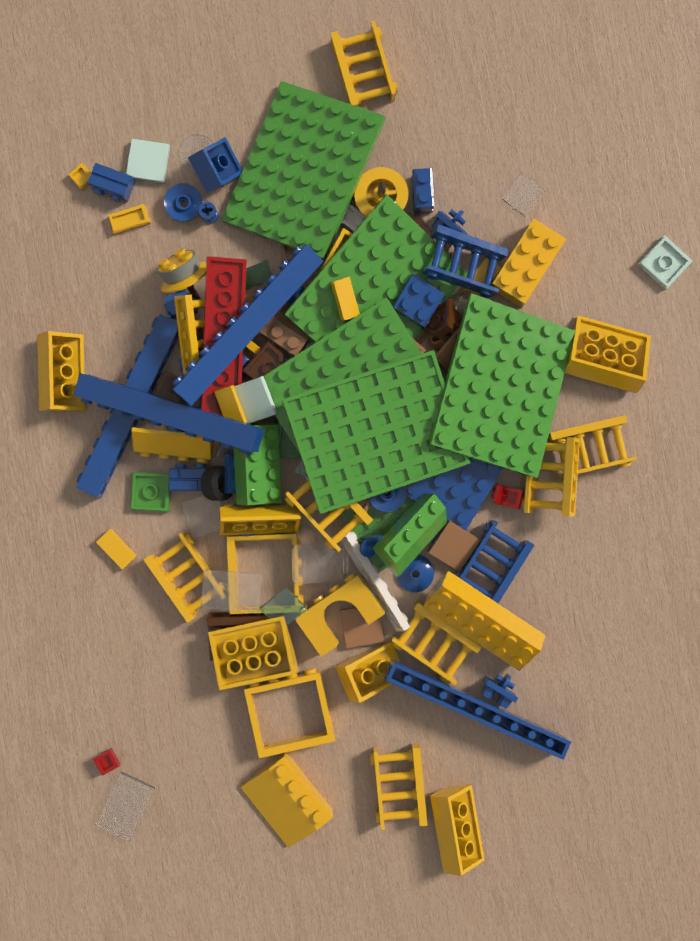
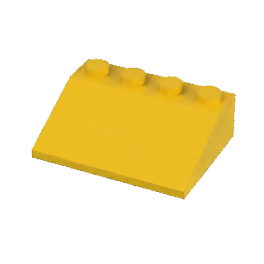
(609, 354)
(252, 653)
(287, 800)

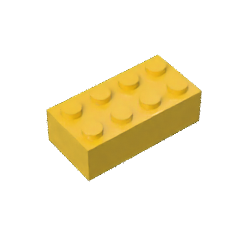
(528, 263)

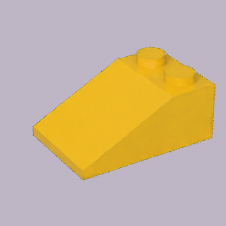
(364, 672)

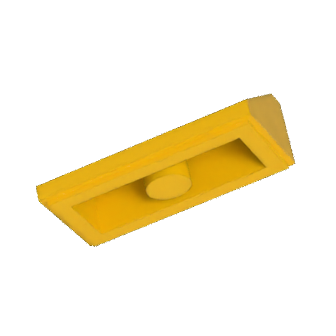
(345, 298)

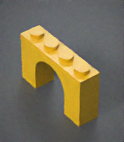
(354, 591)

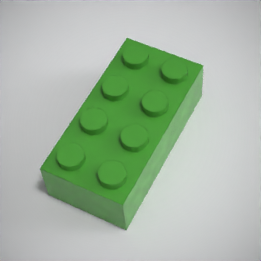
(259, 473)

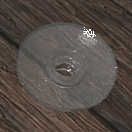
(190, 146)

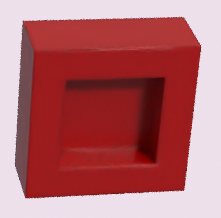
(106, 761)

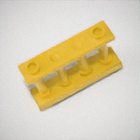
(345, 62)
(187, 328)
(596, 428)
(568, 486)
(360, 516)
(166, 578)
(452, 635)
(416, 793)

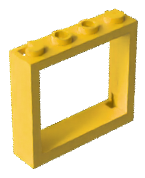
(233, 560)
(293, 743)

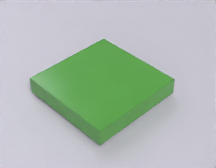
(150, 491)

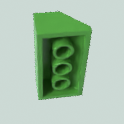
(411, 533)

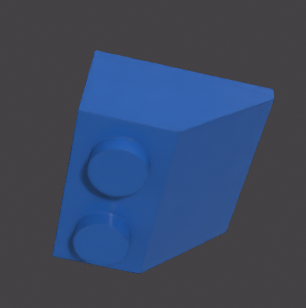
(215, 165)

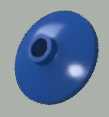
(176, 196)
(391, 501)
(425, 577)

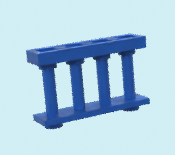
(477, 247)
(512, 565)

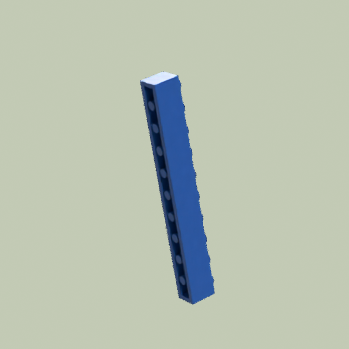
(246, 325)
(169, 412)
(118, 428)
(477, 709)

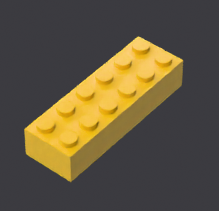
(484, 621)

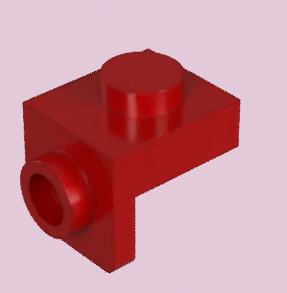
(507, 496)

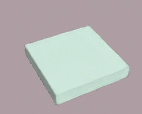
(148, 160)
(665, 262)
(255, 399)

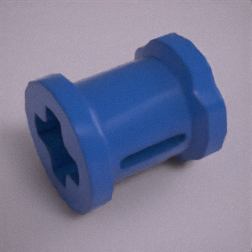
(203, 211)

